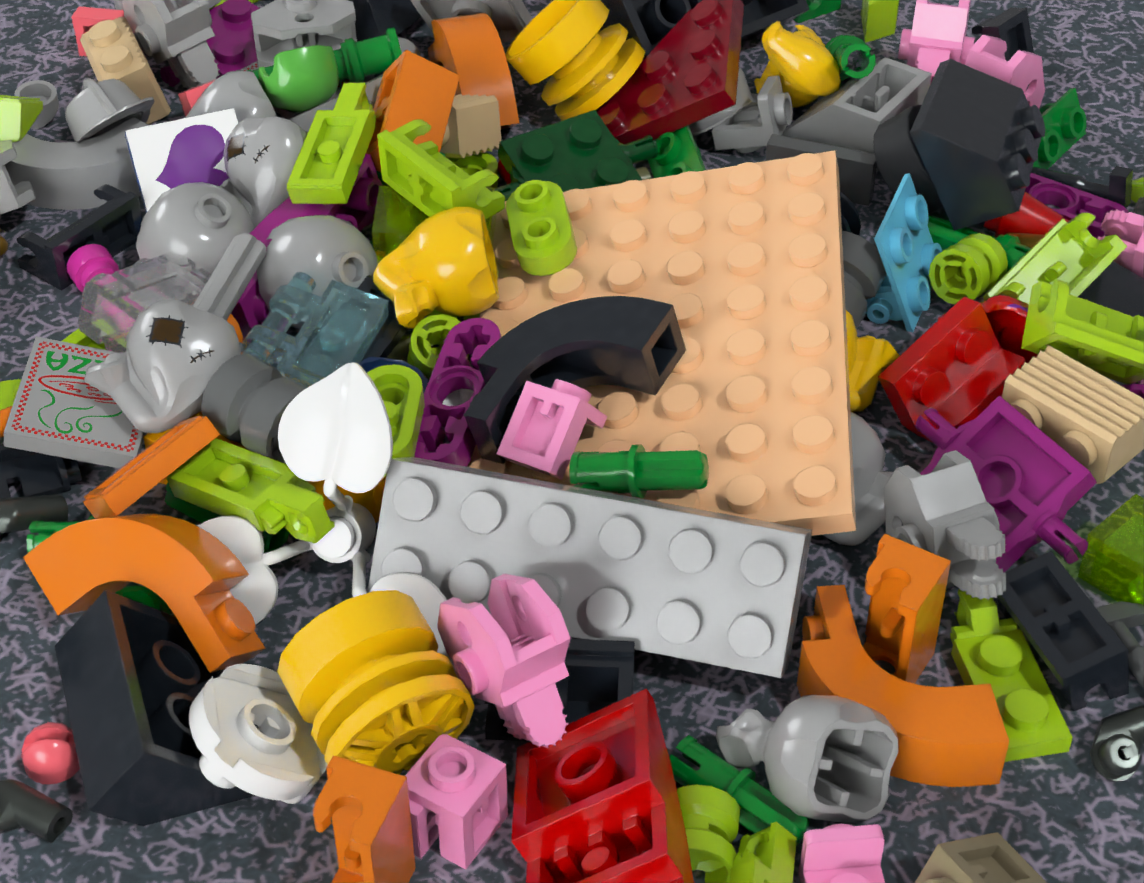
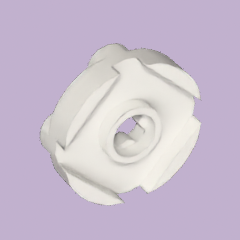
(268, 762)

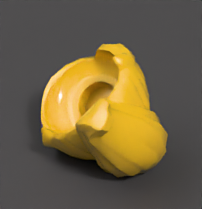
(800, 62)

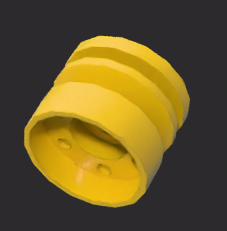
(583, 63)
(374, 682)

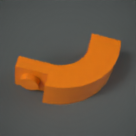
(475, 52)
(168, 557)
(942, 732)

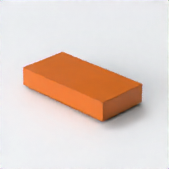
(150, 467)

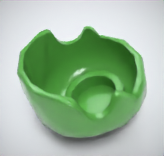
(301, 78)

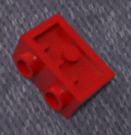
(950, 369)

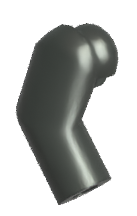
(19, 512)
(1119, 744)
(32, 810)

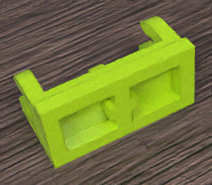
(429, 177)
(1063, 254)
(1085, 331)

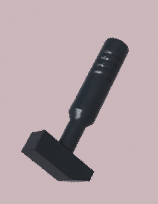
(1118, 190)

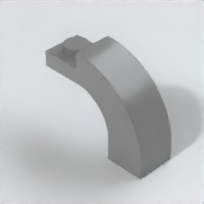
(71, 171)

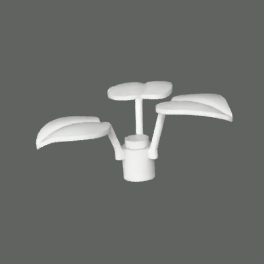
(338, 436)

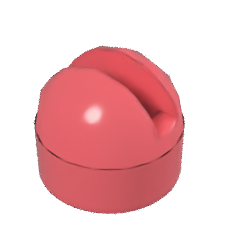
(50, 753)

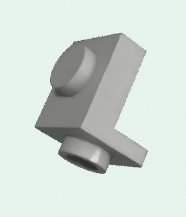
(754, 126)

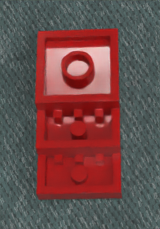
(602, 802)

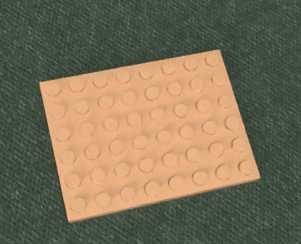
(762, 317)

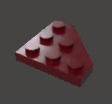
(683, 77)

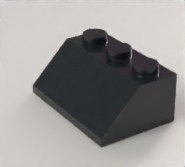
(977, 143)
(128, 705)

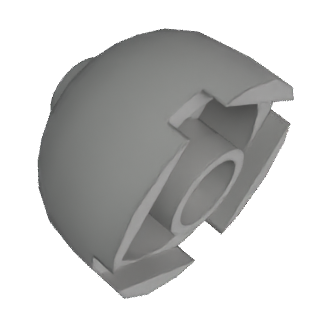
(193, 222)
(319, 247)

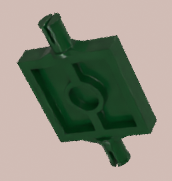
(572, 155)

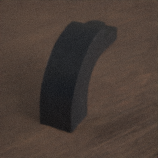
(580, 342)

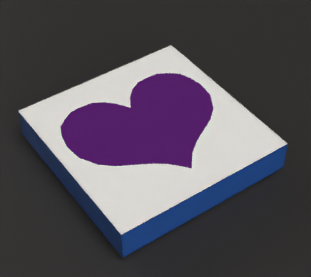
(180, 153)

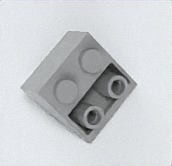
(860, 105)

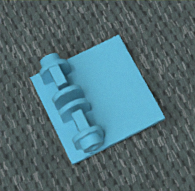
(906, 257)

